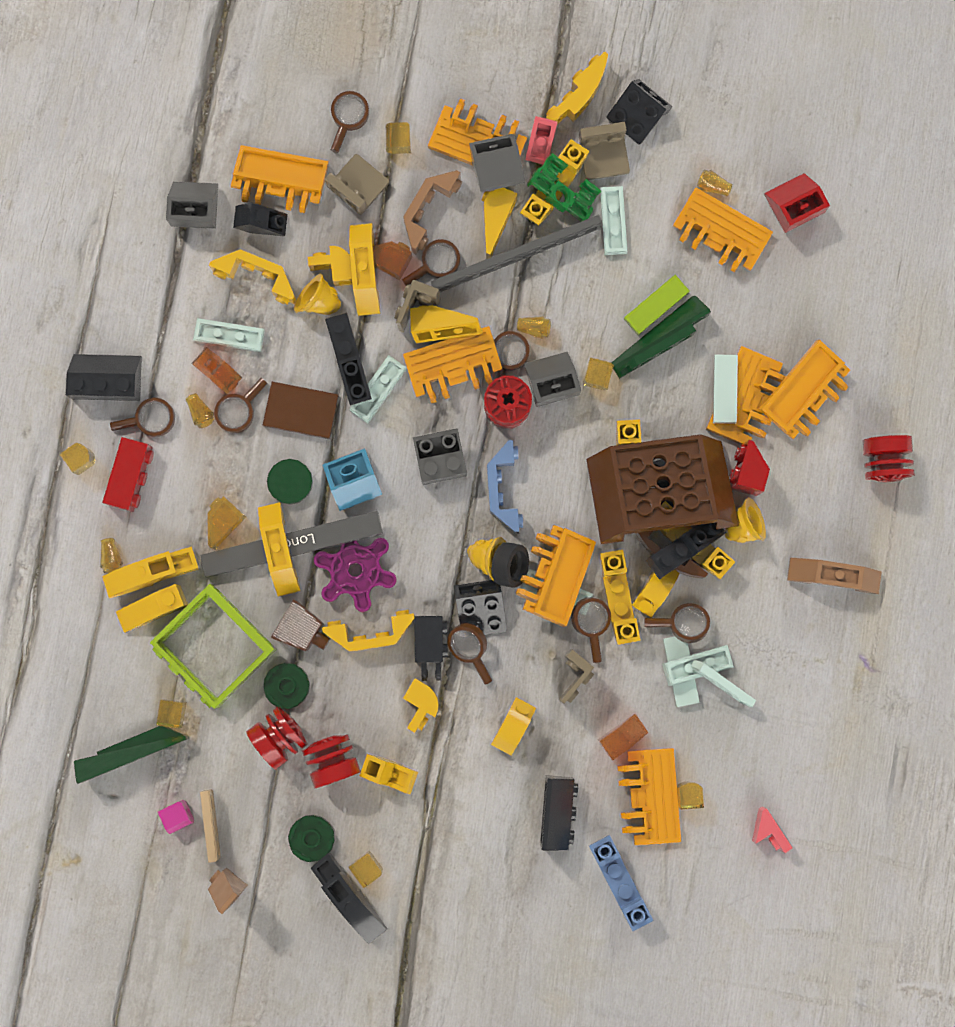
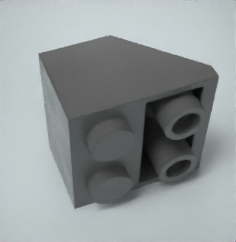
(497, 163)
(192, 205)
(552, 379)
(440, 456)

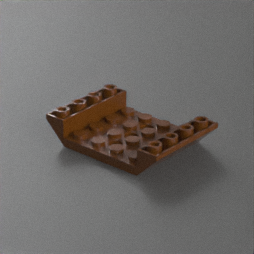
(628, 493)

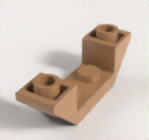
(443, 183)
(834, 574)

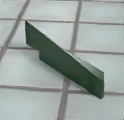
(663, 337)
(126, 752)

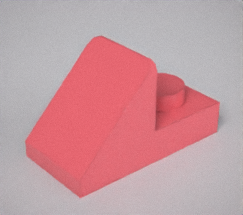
(541, 140)
(767, 826)

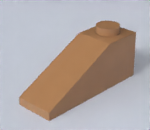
(225, 889)

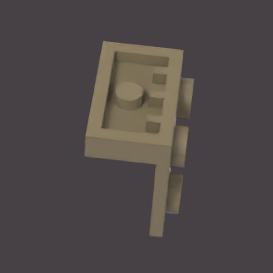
(607, 151)
(357, 183)
(418, 291)
(577, 663)

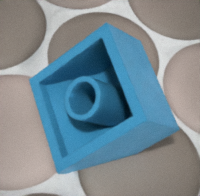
(352, 479)

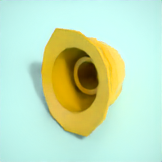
(318, 297)
(750, 526)
(482, 553)

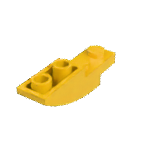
(585, 86)
(149, 571)

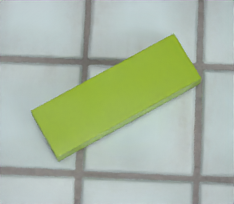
(656, 305)

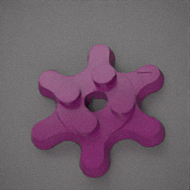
(360, 586)

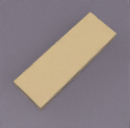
(210, 825)

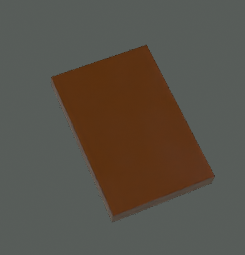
(300, 410)

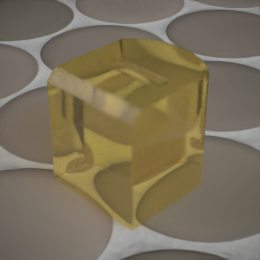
(398, 138)
(598, 374)
(78, 458)
(171, 713)
(690, 795)
(366, 869)

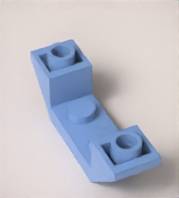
(504, 457)
(621, 883)

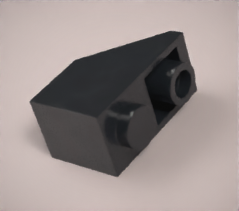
(259, 220)

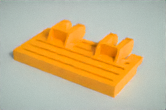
(454, 134)
(279, 173)
(723, 228)
(451, 361)
(751, 379)
(806, 388)
(562, 575)
(655, 796)

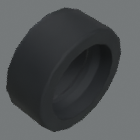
(507, 555)

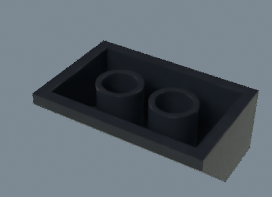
(104, 377)
(558, 813)

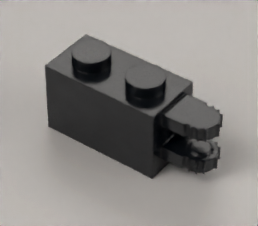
(429, 643)

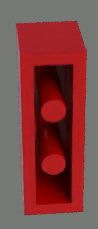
(128, 474)

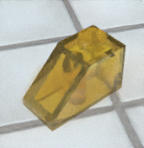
(222, 521)

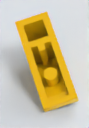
(497, 210)
(437, 323)
(152, 607)

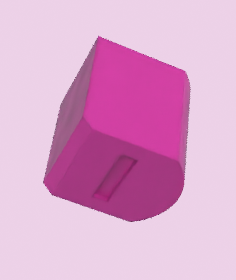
(176, 816)

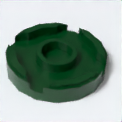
(289, 481)
(286, 685)
(311, 838)

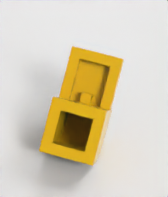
(338, 261)
(655, 592)
(425, 699)
(513, 726)
(388, 773)

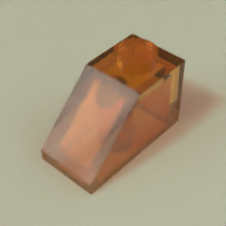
(392, 258)
(217, 370)
(623, 737)

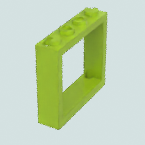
(179, 667)

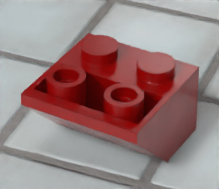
(797, 202)
(750, 471)

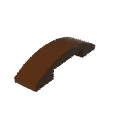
(689, 568)

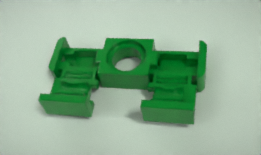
(545, 183)

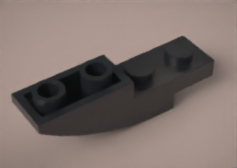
(348, 359)
(683, 548)
(347, 899)

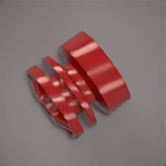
(507, 415)
(888, 457)
(274, 740)
(331, 760)

